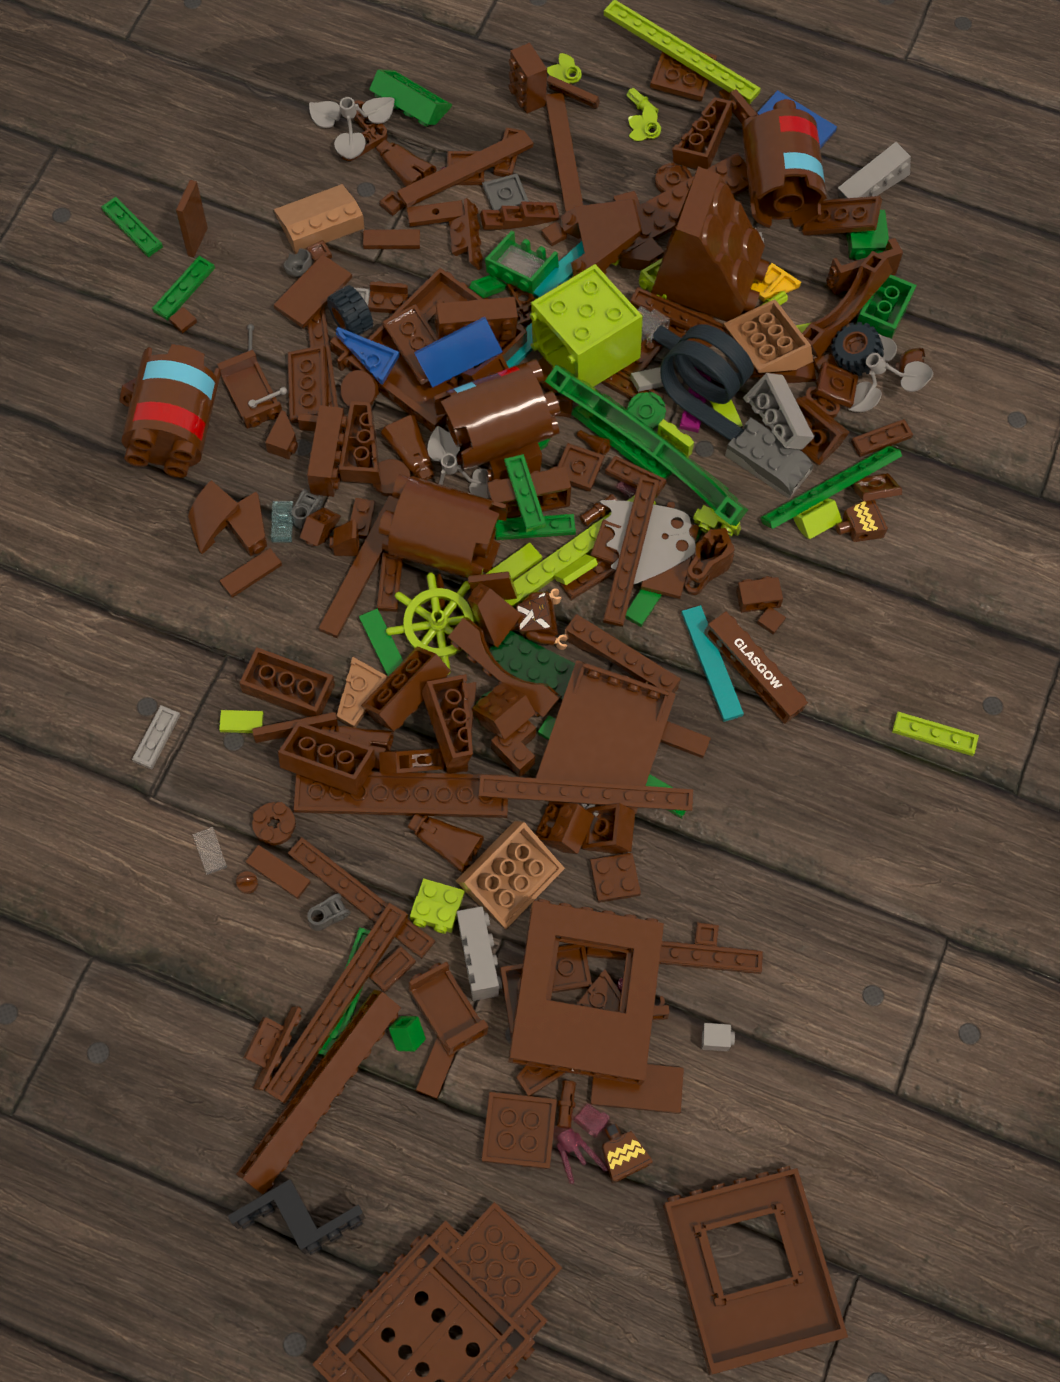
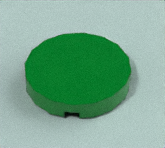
(648, 408)

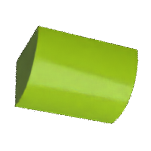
(818, 518)

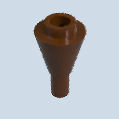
(597, 444)

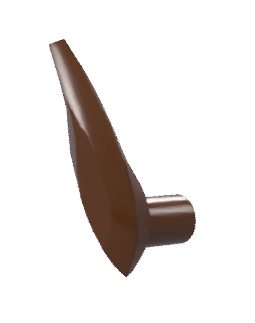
(442, 601)

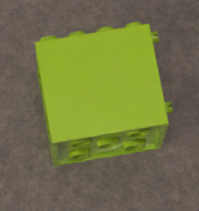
(587, 327)

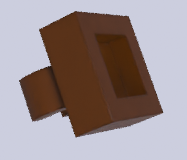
(661, 1011)

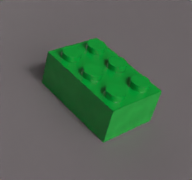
(888, 306)

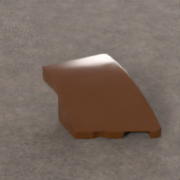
(210, 515)

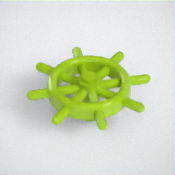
(437, 621)

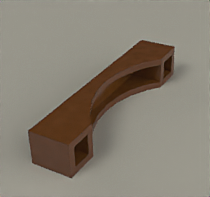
(869, 278)
(472, 640)
(595, 640)

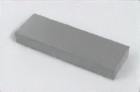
(156, 737)

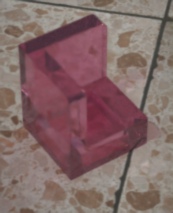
(592, 1120)

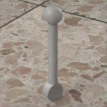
(252, 403)

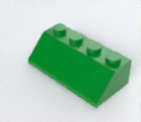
(410, 97)

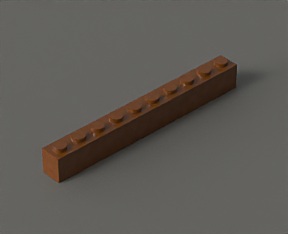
(318, 1092)

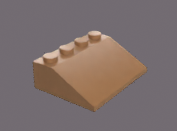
(320, 218)
(770, 339)
(510, 874)

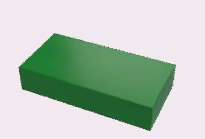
(487, 286)

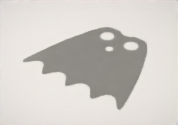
(657, 553)

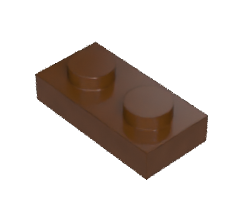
(363, 513)

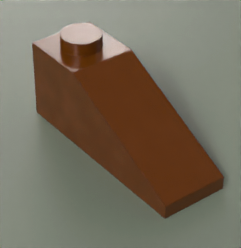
(411, 760)

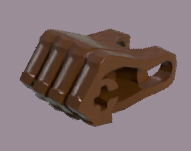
(713, 542)

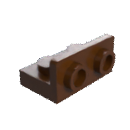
(387, 296)

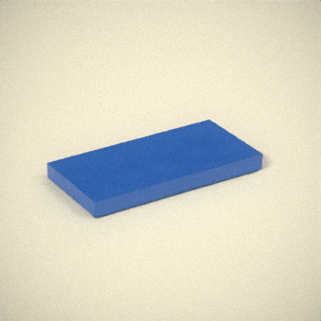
(825, 128)
(458, 351)

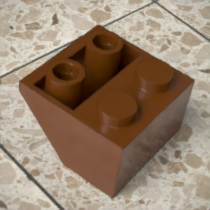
(564, 826)

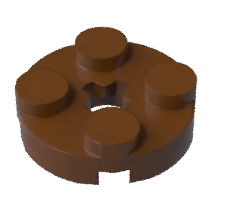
(263, 817)

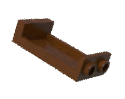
(842, 276)
(246, 383)
(446, 1008)

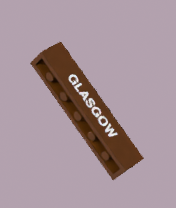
(755, 667)

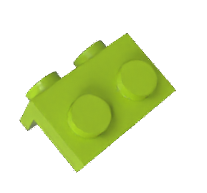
(675, 437)

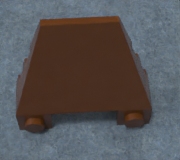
(604, 231)

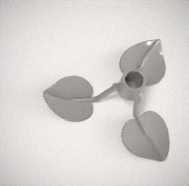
(350, 144)
(914, 378)
(443, 449)

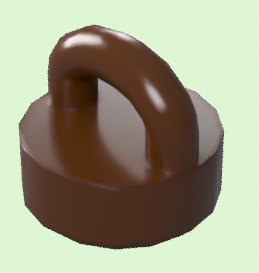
(247, 882)

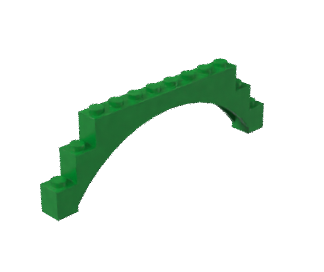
(614, 414)

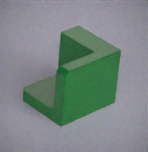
(407, 1033)

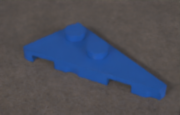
(374, 356)

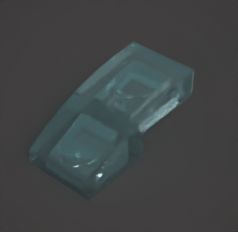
(282, 521)

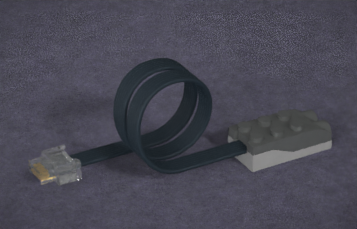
(754, 446)

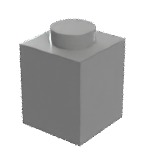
(717, 1037)

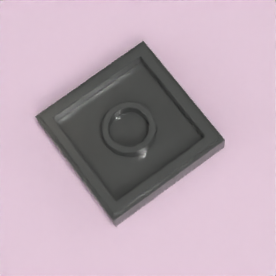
(504, 191)

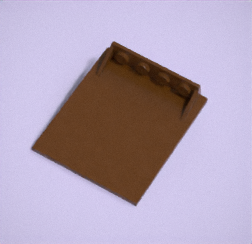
(606, 729)

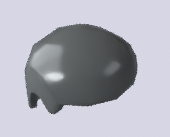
(298, 264)

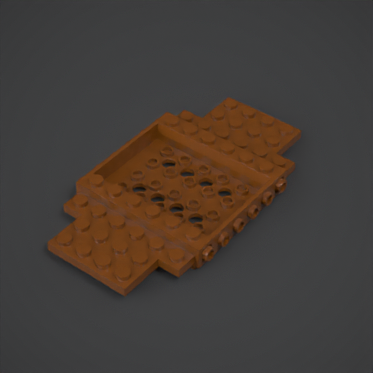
(479, 1282)

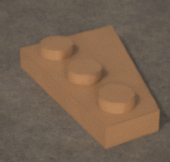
(359, 686)

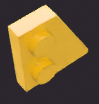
(774, 282)

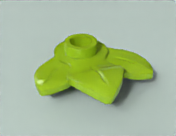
(564, 69)
(642, 125)

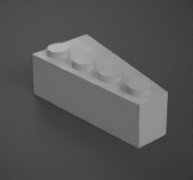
(878, 175)
(780, 411)
(478, 953)

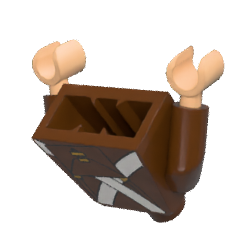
(539, 618)

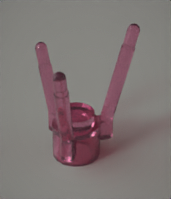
(570, 1142)

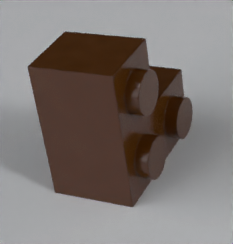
(514, 750)

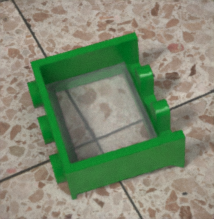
(519, 264)

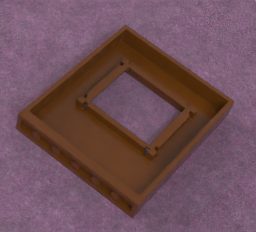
(401, 384)
(578, 1036)
(765, 1318)

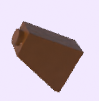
(532, 455)
(248, 525)
(492, 614)

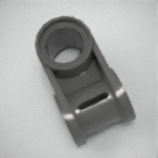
(305, 505)
(329, 912)

